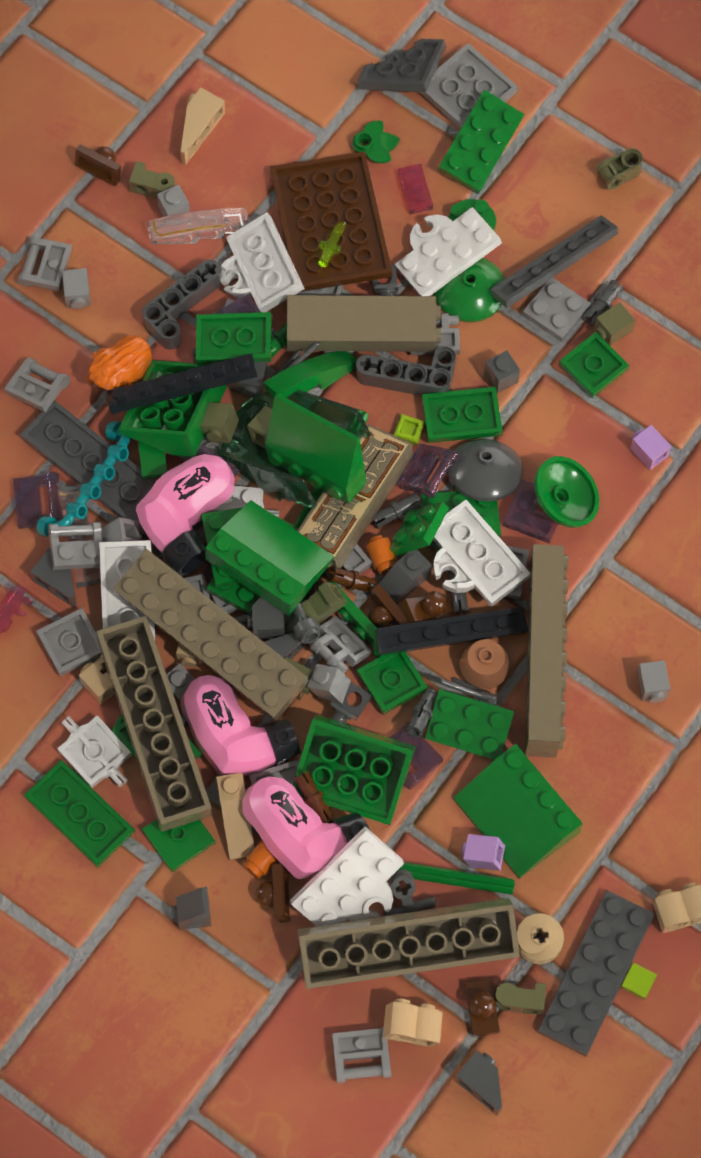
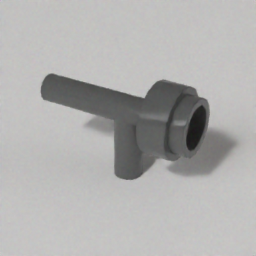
(305, 628)

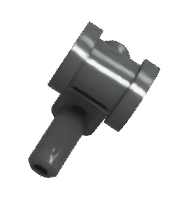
(406, 893)

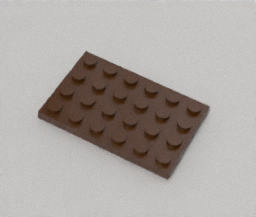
(316, 198)

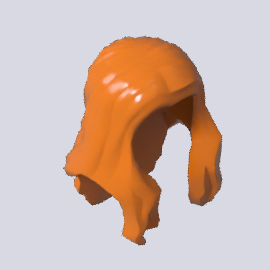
(120, 364)

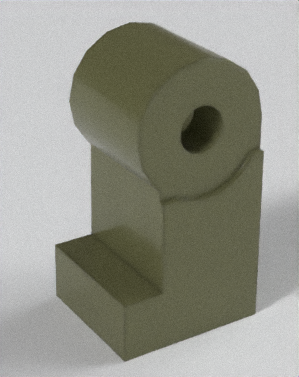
(149, 182)
(324, 602)
(521, 1000)

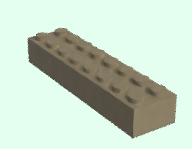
(211, 634)
(546, 651)
(154, 724)
(408, 943)

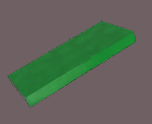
(79, 813)

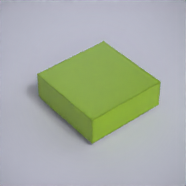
(409, 429)
(639, 981)

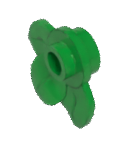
(378, 142)

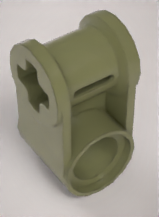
(617, 171)

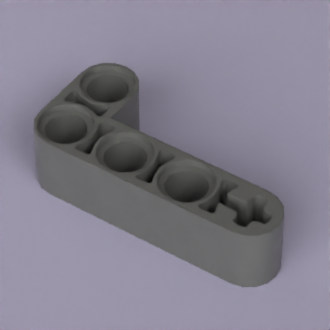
(204, 277)
(405, 371)

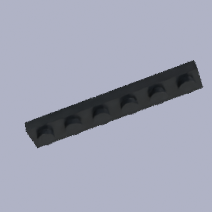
(181, 383)
(451, 631)

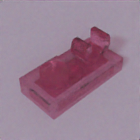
(415, 189)
(11, 605)

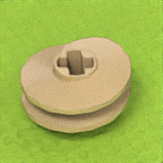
(548, 928)

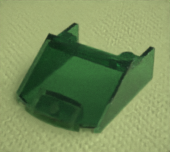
(253, 459)

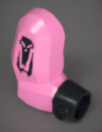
(177, 505)
(226, 733)
(294, 829)

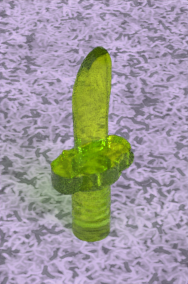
(330, 247)

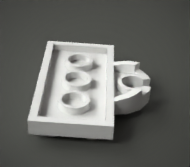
(445, 250)
(260, 265)
(475, 556)
(114, 562)
(350, 882)

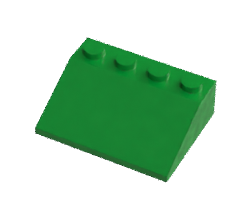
(173, 423)
(315, 450)
(268, 557)
(355, 768)
(520, 808)

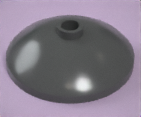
(487, 478)

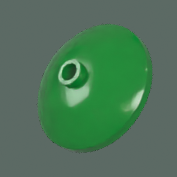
(471, 300)
(566, 492)

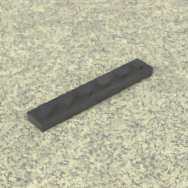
(554, 261)

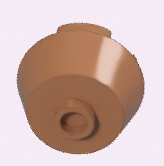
(485, 664)

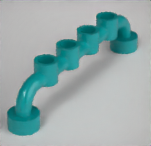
(92, 489)

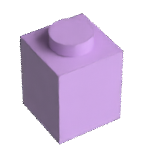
(650, 447)
(483, 852)

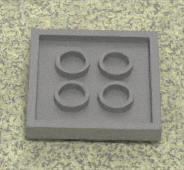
(462, 80)

